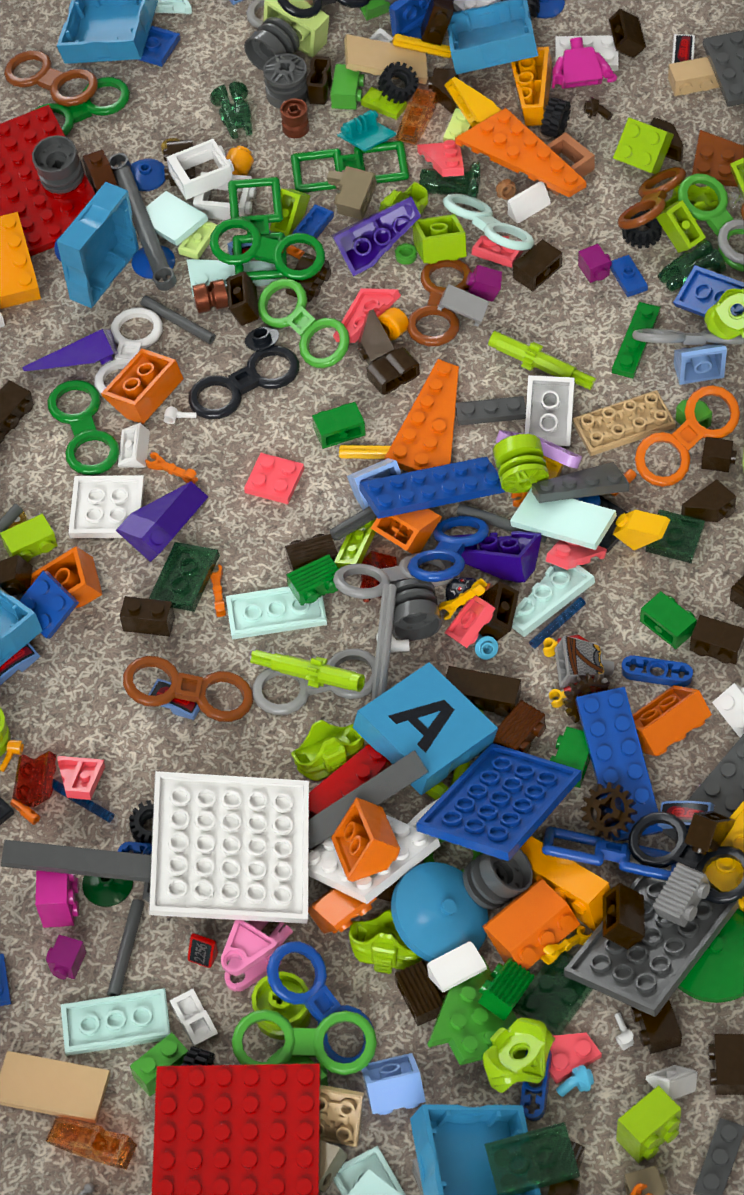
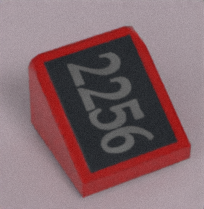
(202, 950)

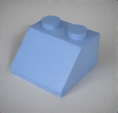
(700, 363)
(379, 470)
(393, 1084)

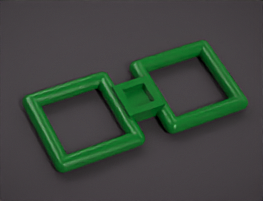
(352, 160)
(259, 221)

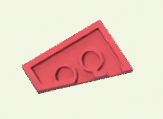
(444, 156)
(366, 300)

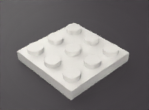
(103, 504)

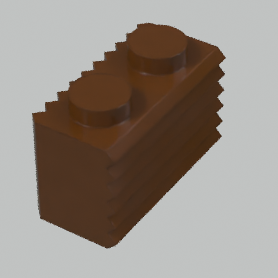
(520, 727)

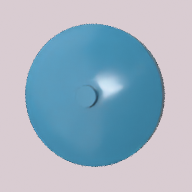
(436, 911)

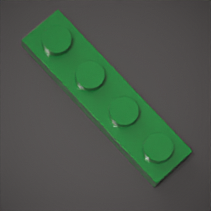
(631, 349)

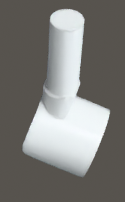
(172, 413)
(624, 1039)

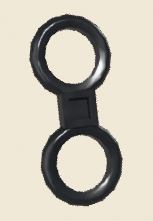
(317, 6)
(243, 382)
(684, 854)

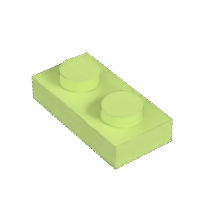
(457, 126)
(197, 242)

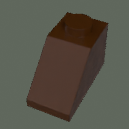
(98, 169)

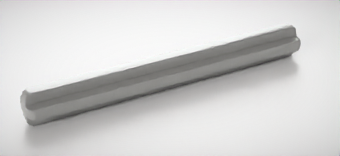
(384, 640)

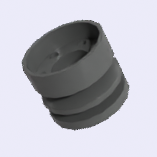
(269, 40)
(285, 79)
(58, 164)
(415, 610)
(496, 881)

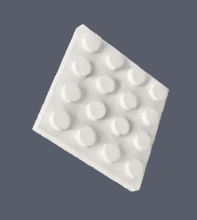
(414, 847)

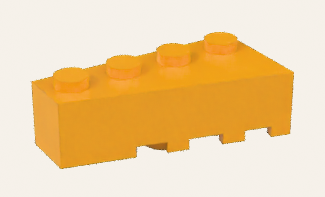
(532, 84)
(17, 274)
(570, 881)

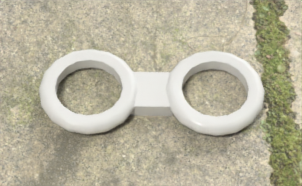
(128, 348)

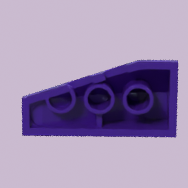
(370, 238)
(88, 350)
(159, 521)
(505, 556)

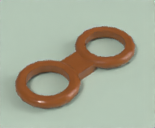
(51, 78)
(651, 198)
(433, 302)
(188, 688)

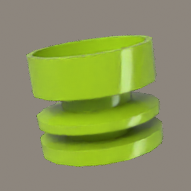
(520, 462)

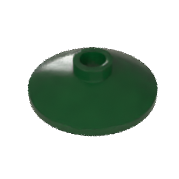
(106, 893)

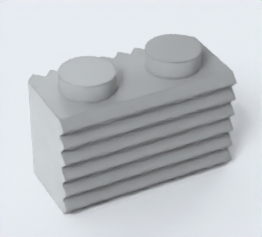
(682, 895)

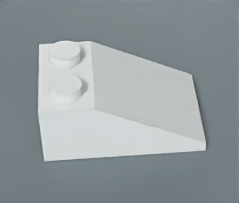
(550, 408)

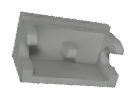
(463, 303)

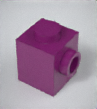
(594, 263)
(484, 282)
(65, 957)

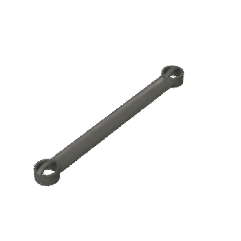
(143, 223)

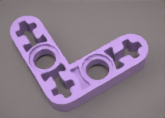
(550, 450)

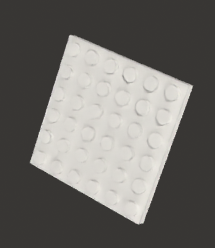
(230, 848)

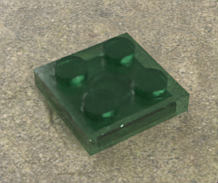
(680, 537)

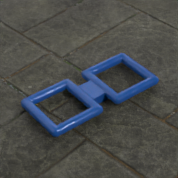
(603, 851)

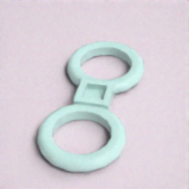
(487, 223)

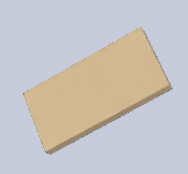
(374, 55)
(623, 422)
(52, 1086)
(340, 1115)

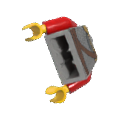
(575, 658)

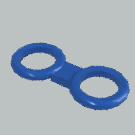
(448, 549)
(318, 999)

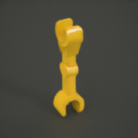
(477, 588)
(554, 951)

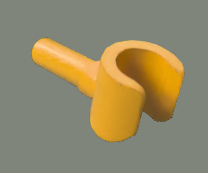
(13, 747)

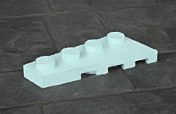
(210, 270)
(550, 596)

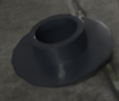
(262, 338)

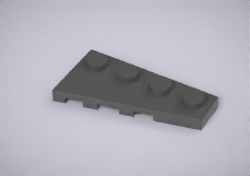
(583, 483)

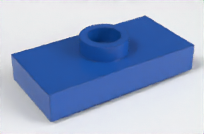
(315, 221)
(628, 276)

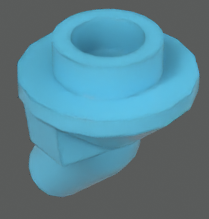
(486, 647)
(580, 1077)

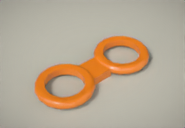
(687, 435)

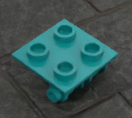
(365, 131)

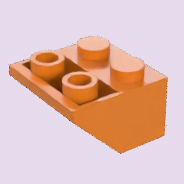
(408, 529)
(335, 910)

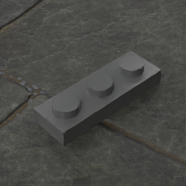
(490, 410)
(720, 1158)

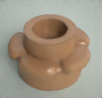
(506, 189)

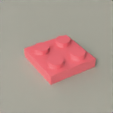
(274, 478)
(470, 621)

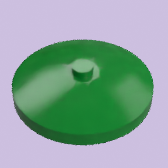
(720, 970)

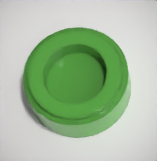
(406, 254)

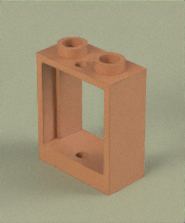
(582, 157)

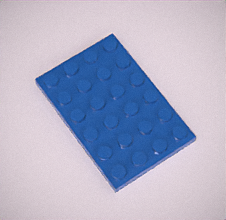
(499, 801)

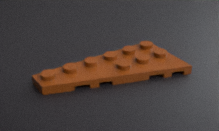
(714, 157)

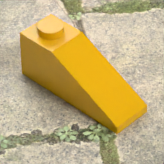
(471, 102)

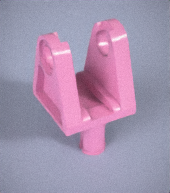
(250, 951)

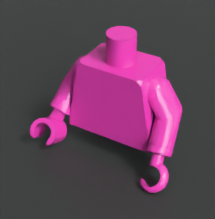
(581, 67)

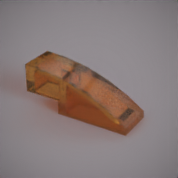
(417, 116)
(92, 1142)

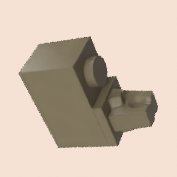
(356, 190)

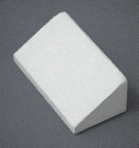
(528, 202)
(134, 447)
(456, 966)
(674, 1080)

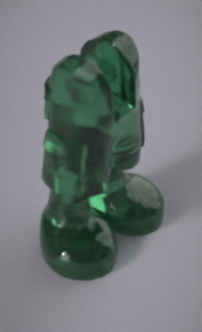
(233, 115)
(441, 185)
(680, 268)

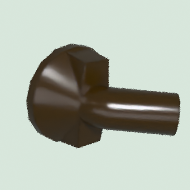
(593, 107)

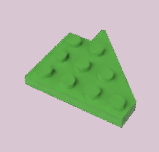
(466, 1022)

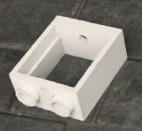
(194, 156)
(221, 210)

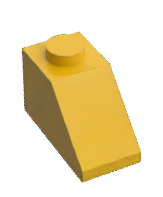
(640, 528)

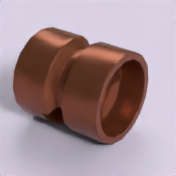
(294, 118)
(210, 296)

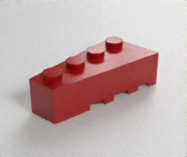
(345, 779)

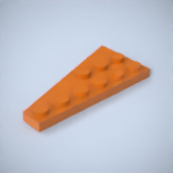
(520, 150)
(428, 428)

